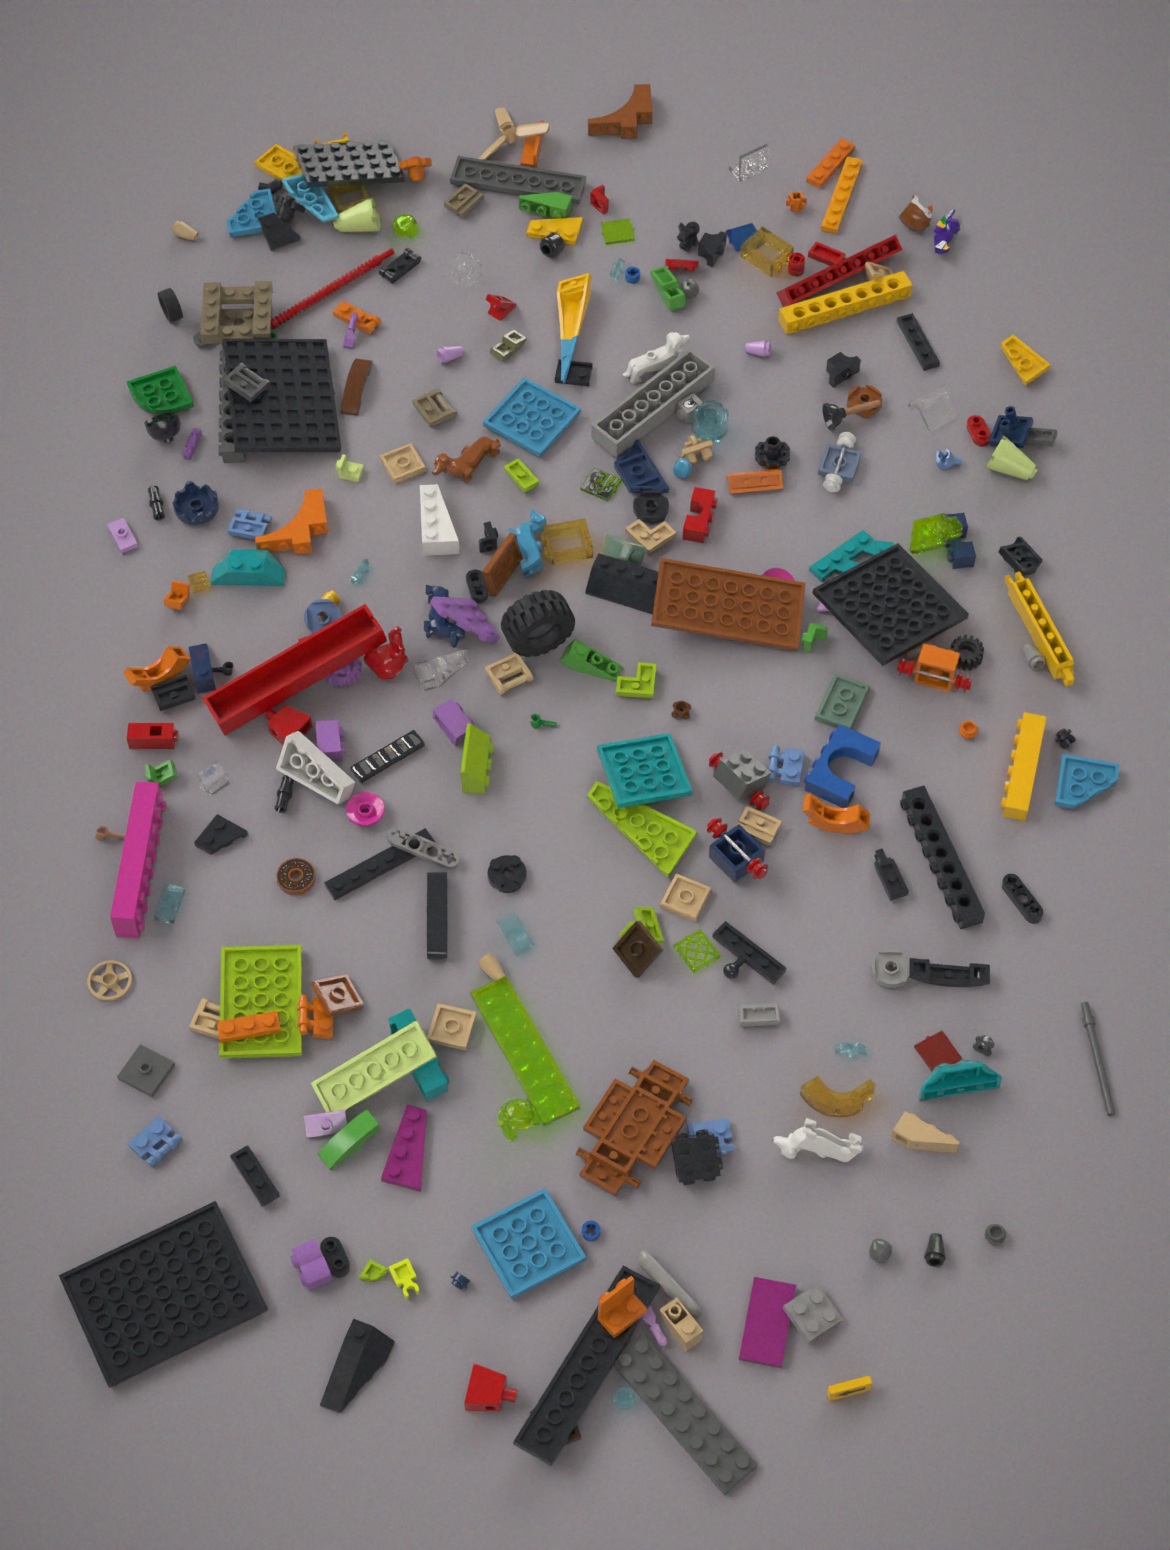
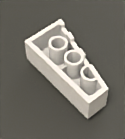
(436, 525)
(312, 768)

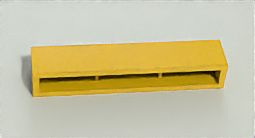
(1024, 766)

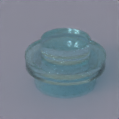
(624, 1398)

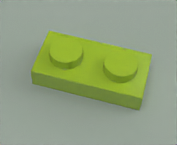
(521, 475)

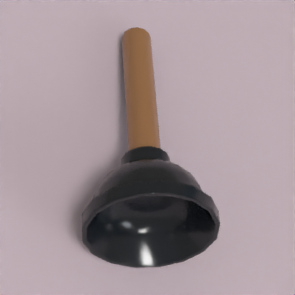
(833, 414)

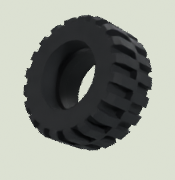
(537, 623)

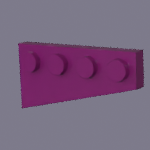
(405, 1159)

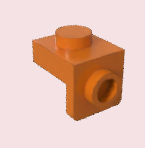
(178, 596)

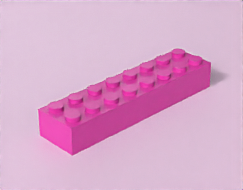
(137, 860)

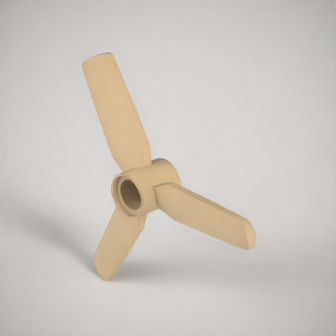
(511, 133)

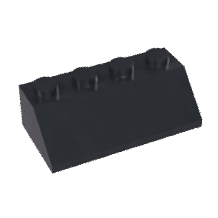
(623, 583)

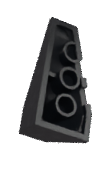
(360, 1356)

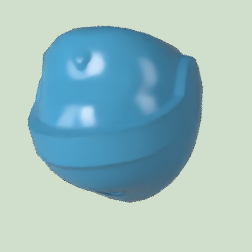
(682, 468)

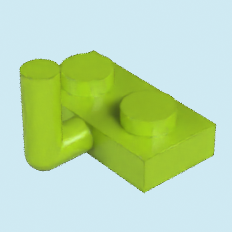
(649, 919)

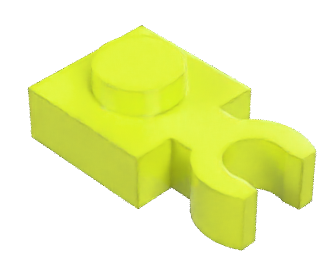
(404, 1276)

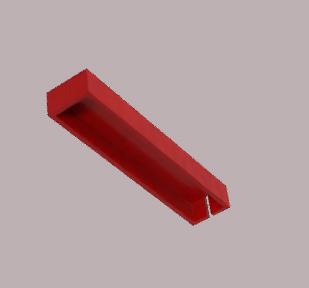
(294, 669)

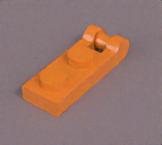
(364, 322)

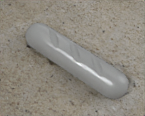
(667, 1283)

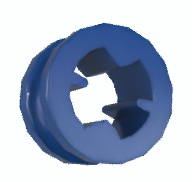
(632, 279)
(584, 1230)

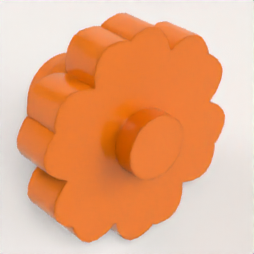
(415, 167)

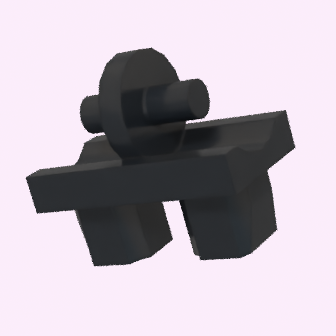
(688, 235)

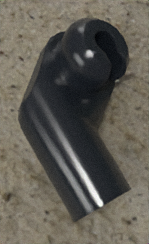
(274, 186)

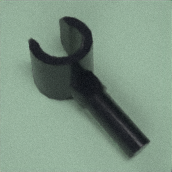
(227, 672)

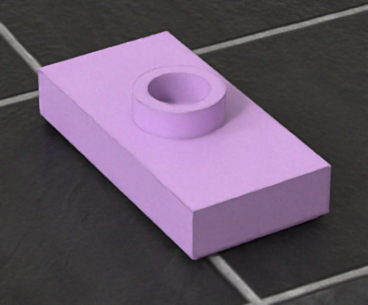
(122, 535)
(325, 1123)

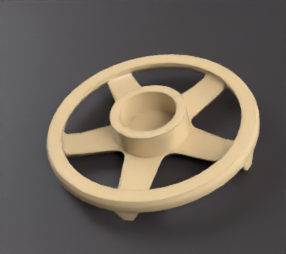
(109, 980)

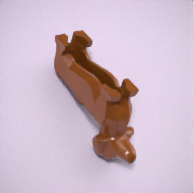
(469, 460)

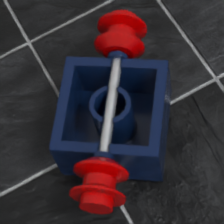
(736, 851)

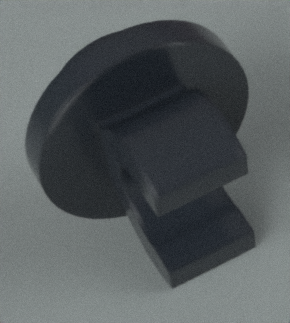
(1064, 735)

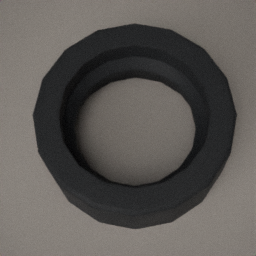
(170, 305)

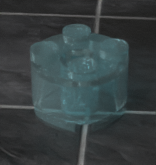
(710, 421)

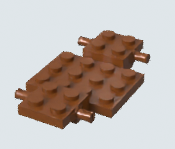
(633, 1126)

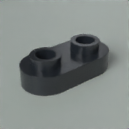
(478, 587)
(334, 1256)

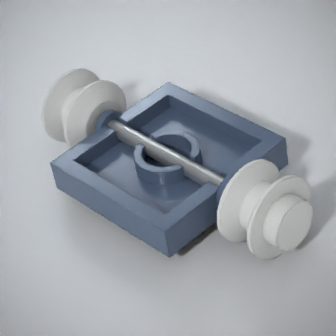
(839, 462)

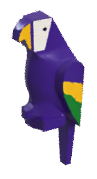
(944, 232)

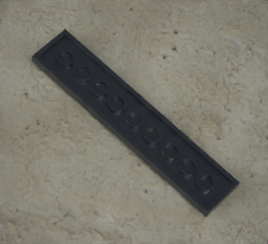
(579, 1379)

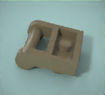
(430, 411)

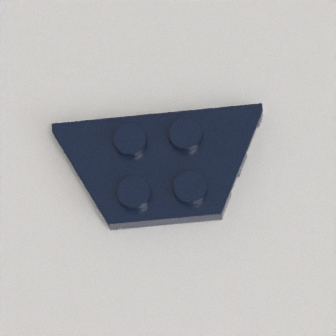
(639, 471)

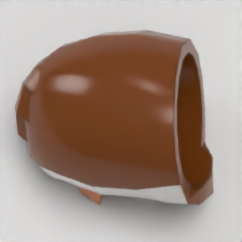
(916, 216)

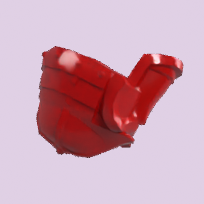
(388, 659)

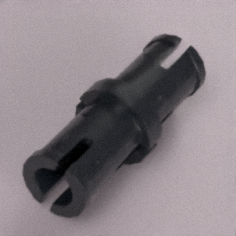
(156, 503)
(284, 794)

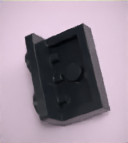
(1021, 557)

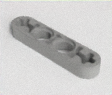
(422, 850)

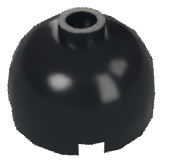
(164, 426)

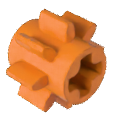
(796, 201)

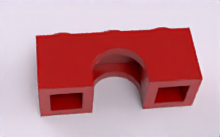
(703, 503)

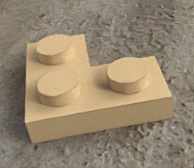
(649, 538)

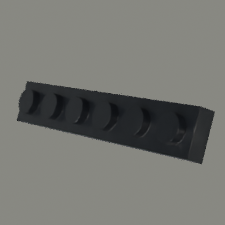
(372, 868)

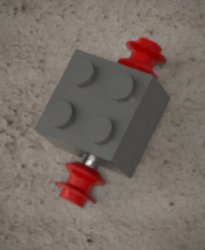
(742, 776)

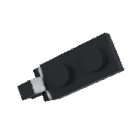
(890, 876)

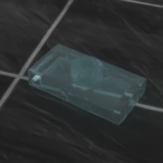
(169, 903)

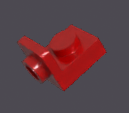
(599, 200)

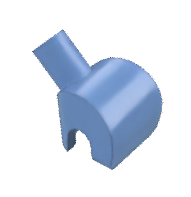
(946, 460)

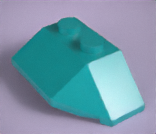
(248, 569)
(959, 1079)

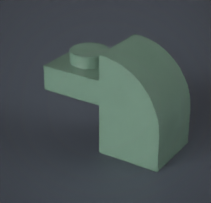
(621, 549)

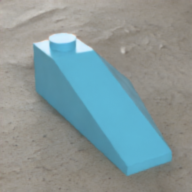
(311, 198)

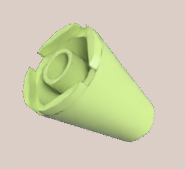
(359, 218)
(1011, 461)

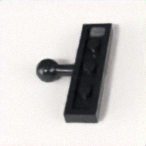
(747, 953)

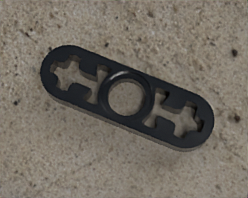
(1023, 907)

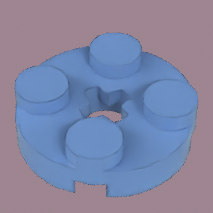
(315, 610)

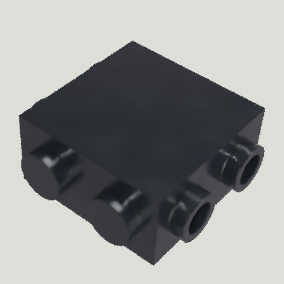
(696, 1156)

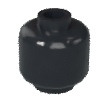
(552, 245)

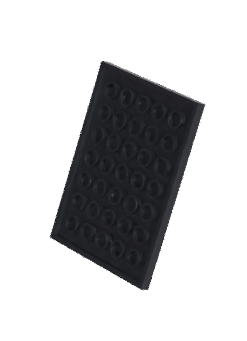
(162, 1293)

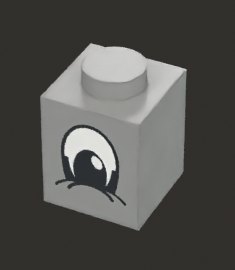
(686, 407)

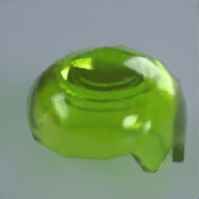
(405, 226)

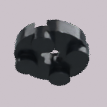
(651, 515)
(507, 863)

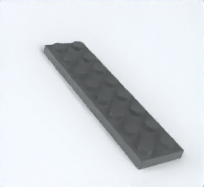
(515, 178)
(684, 1414)

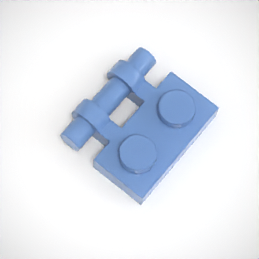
(247, 528)
(792, 765)
(719, 1128)
(151, 1137)

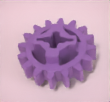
(345, 674)

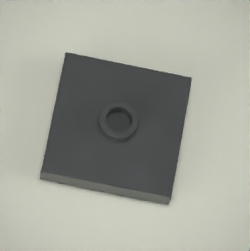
(146, 1070)

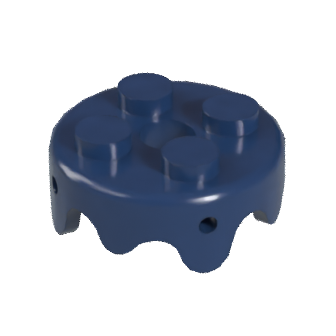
(194, 495)

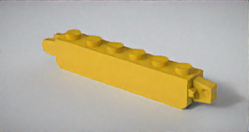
(1041, 628)

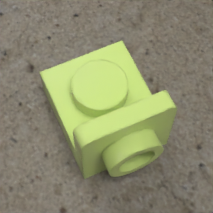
(349, 470)

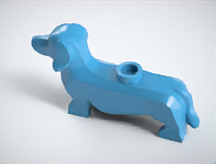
(528, 546)

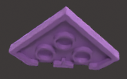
(467, 616)

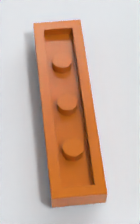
(830, 163)

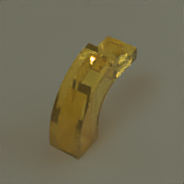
(833, 1103)

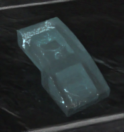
(514, 932)

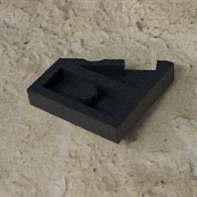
(219, 834)

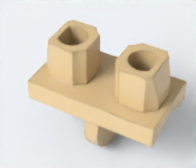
(696, 447)

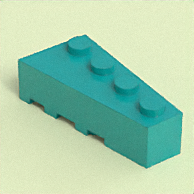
(429, 1077)

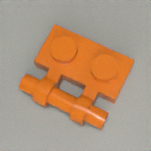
(320, 1023)

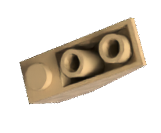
(919, 1135)

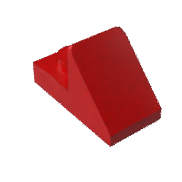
(499, 306)

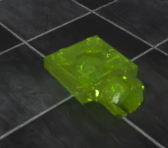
(933, 532)

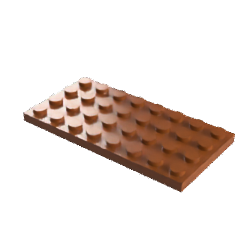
(728, 604)

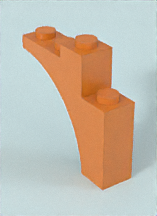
(296, 534)

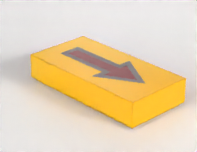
(849, 1388)

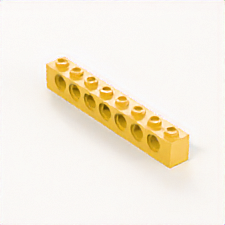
(845, 302)

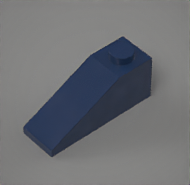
(202, 668)

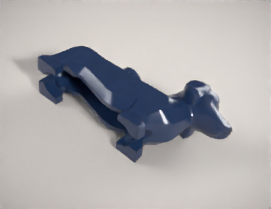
(439, 625)

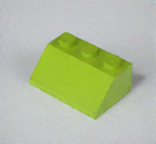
(476, 760)

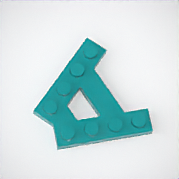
(842, 557)

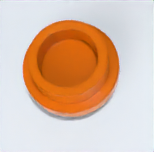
(968, 729)

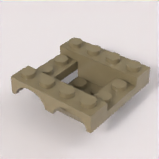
(220, 323)

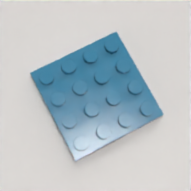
(532, 417)
(528, 1243)

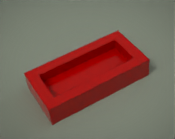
(825, 254)

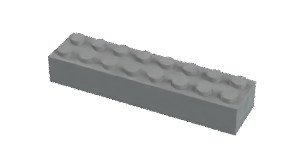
(652, 402)

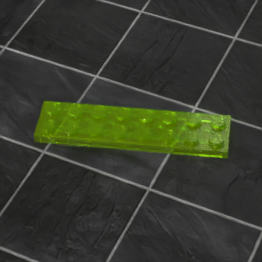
(525, 1050)

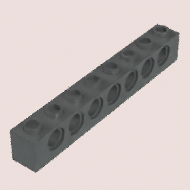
(226, 448)

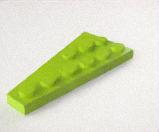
(653, 833)

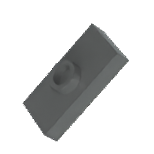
(1042, 437)

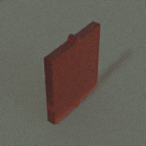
(937, 1050)

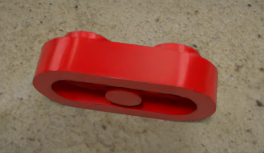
(689, 265)
(976, 427)

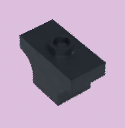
(712, 246)
(842, 368)

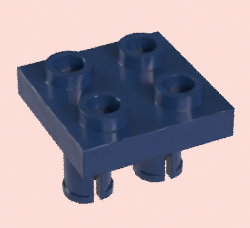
(1012, 427)

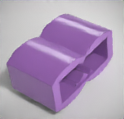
(311, 1264)

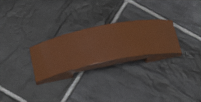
(354, 386)

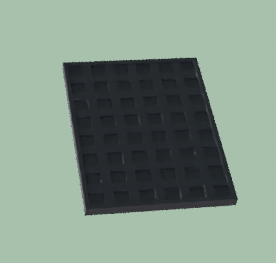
(296, 408)

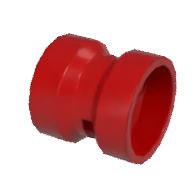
(796, 264)

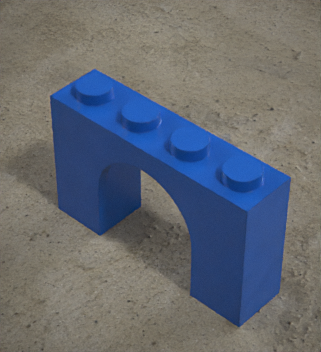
(842, 743)

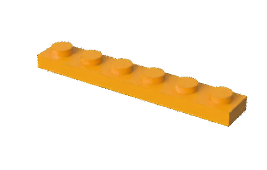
(841, 195)

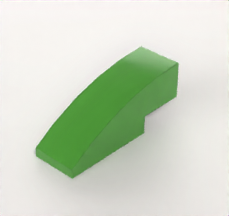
(668, 288)
(349, 1139)

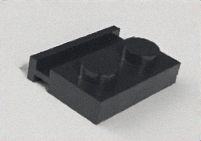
(578, 373)
(173, 692)

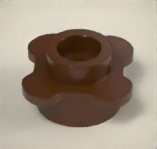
(681, 705)

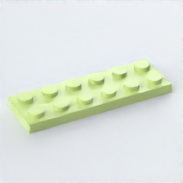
(374, 1069)

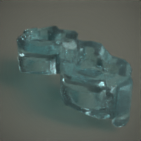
(616, 269)
(362, 569)
(851, 1048)

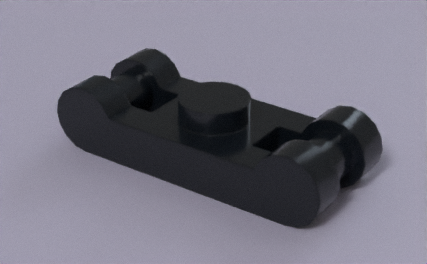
(400, 266)

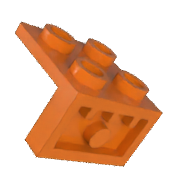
(620, 1307)

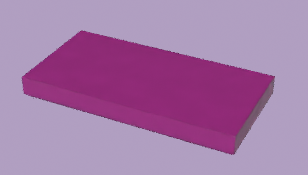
(766, 1323)

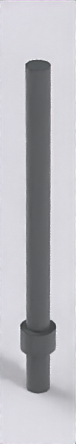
(1089, 1023)

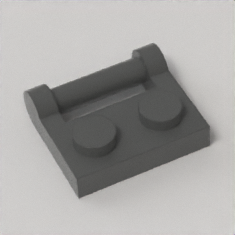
(244, 385)

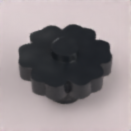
(287, 207)
(772, 453)

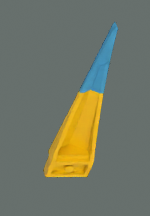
(572, 299)

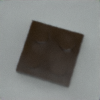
(637, 949)

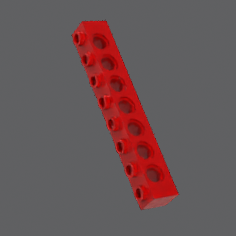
(838, 271)

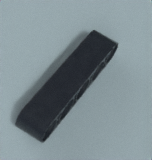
(437, 915)

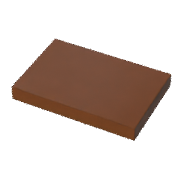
(502, 564)

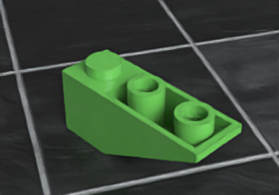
(551, 204)
(589, 661)

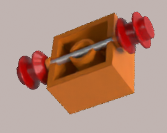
(936, 669)

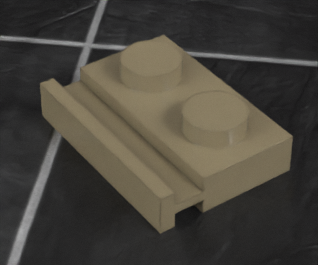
(463, 200)

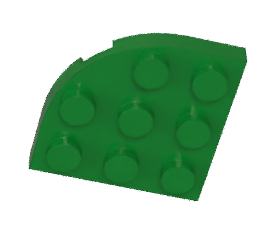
(161, 392)

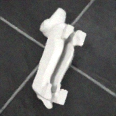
(656, 359)
(820, 1142)

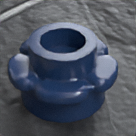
(459, 1280)

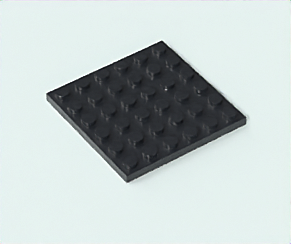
(890, 604)

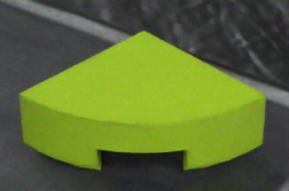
(373, 1271)

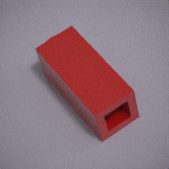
(152, 736)

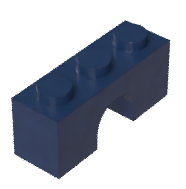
(960, 553)

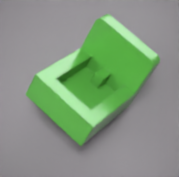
(814, 631)
(162, 773)

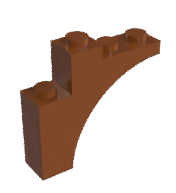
(625, 120)

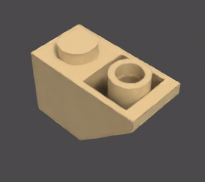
(681, 1324)

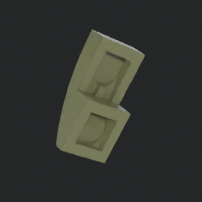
(510, 344)

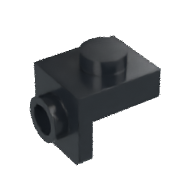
(490, 541)

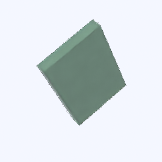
(842, 702)

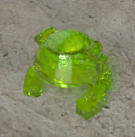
(516, 1115)

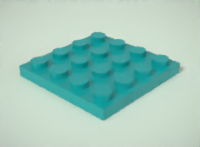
(644, 770)

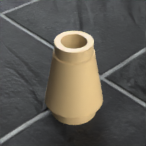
(183, 230)
(491, 966)

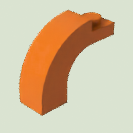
(165, 668)
(833, 819)

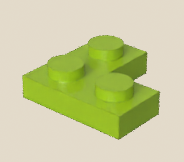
(641, 686)

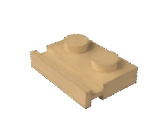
(760, 825)

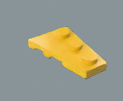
(566, 227)
(1024, 360)

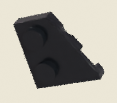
(277, 231)

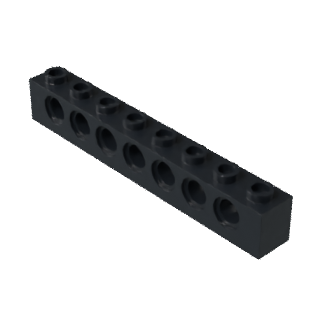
(919, 799)

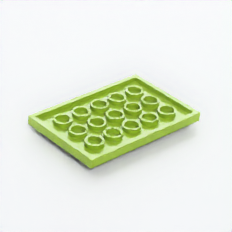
(257, 983)

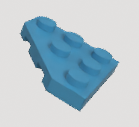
(247, 215)
(1083, 779)

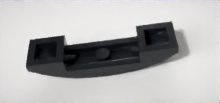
(949, 975)

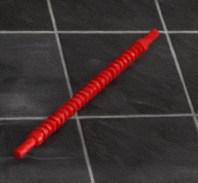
(376, 261)

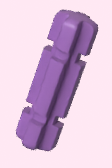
(192, 443)

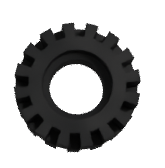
(969, 644)

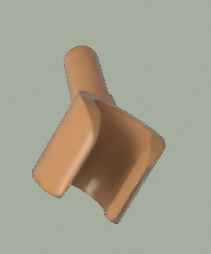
(104, 832)

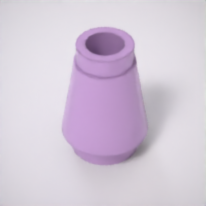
(759, 348)
(448, 353)

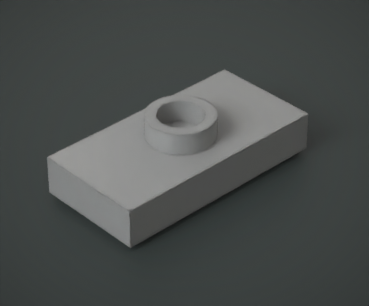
(759, 1015)

